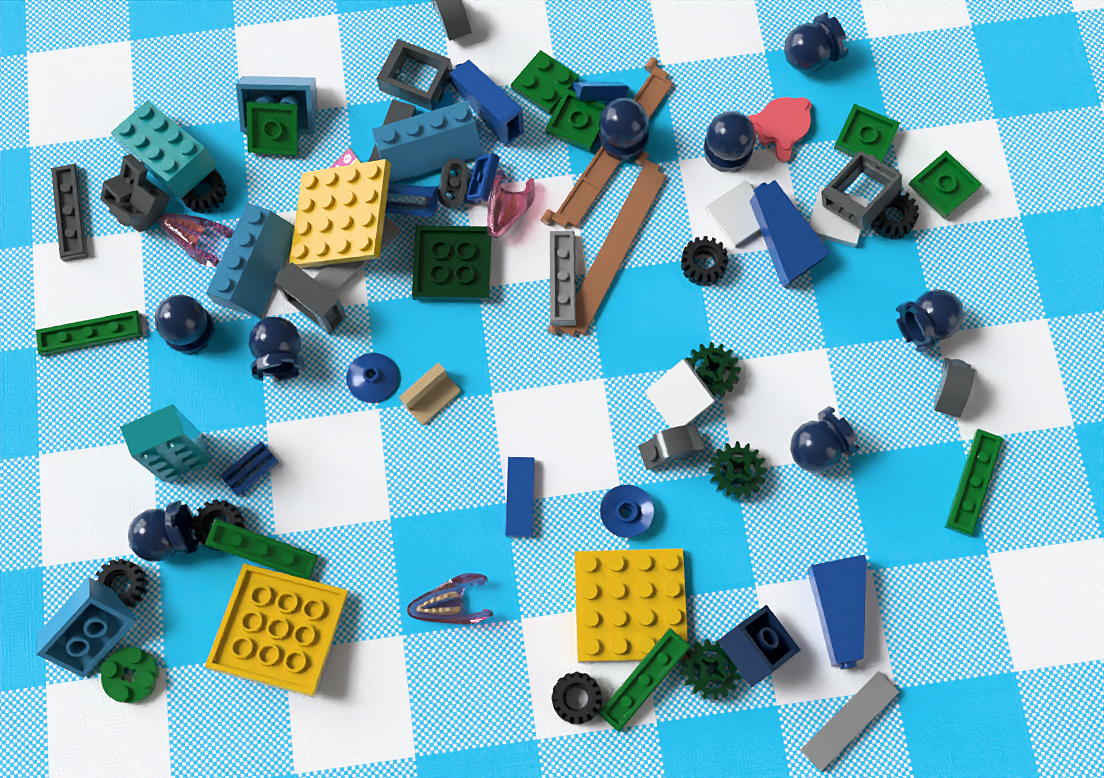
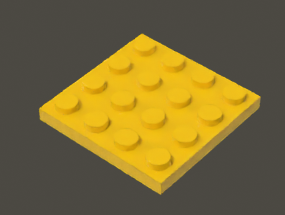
(340, 214)
(627, 602)
(277, 630)

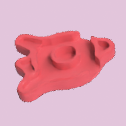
(783, 123)

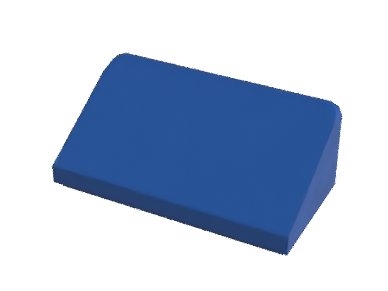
(600, 91)

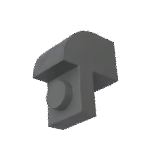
(452, 18)
(122, 186)
(143, 208)
(954, 387)
(670, 445)

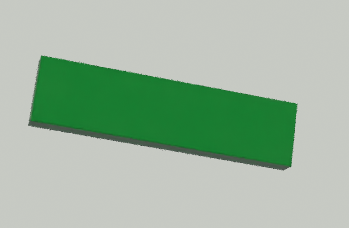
(89, 333)
(973, 482)
(261, 549)
(644, 679)

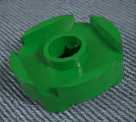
(144, 680)

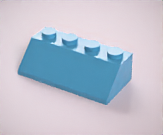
(428, 141)
(252, 261)

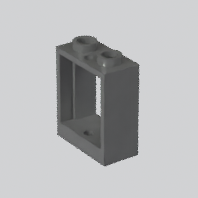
(400, 52)
(851, 210)
(310, 298)

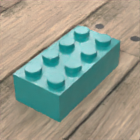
(164, 149)
(166, 444)

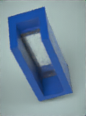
(412, 200)

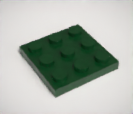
(452, 263)

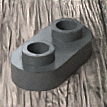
(453, 185)

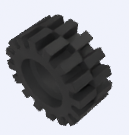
(211, 198)
(897, 228)
(704, 246)
(209, 512)
(136, 577)
(560, 690)

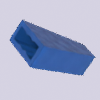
(488, 101)
(786, 233)
(840, 604)

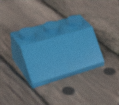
(279, 90)
(85, 628)

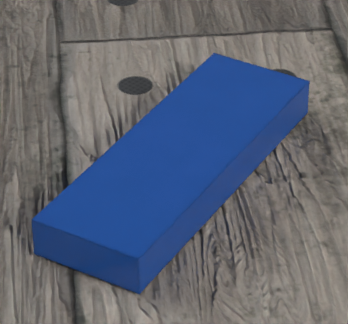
(520, 497)

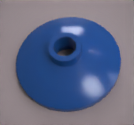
(379, 386)
(629, 498)

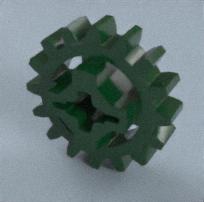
(721, 364)
(744, 478)
(703, 679)

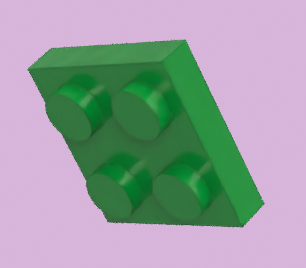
(544, 82)
(576, 121)
(273, 128)
(866, 132)
(945, 184)

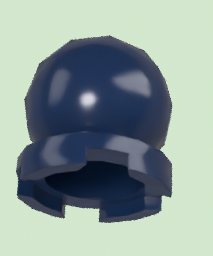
(815, 43)
(623, 128)
(729, 141)
(930, 318)
(184, 324)
(275, 347)
(820, 444)
(160, 533)

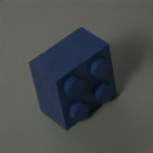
(759, 645)

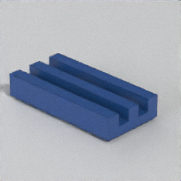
(482, 178)
(249, 468)

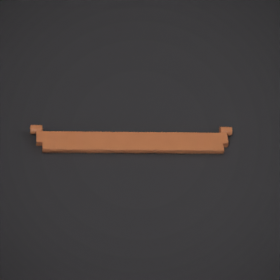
(603, 165)
(615, 246)

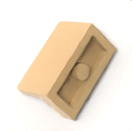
(429, 394)

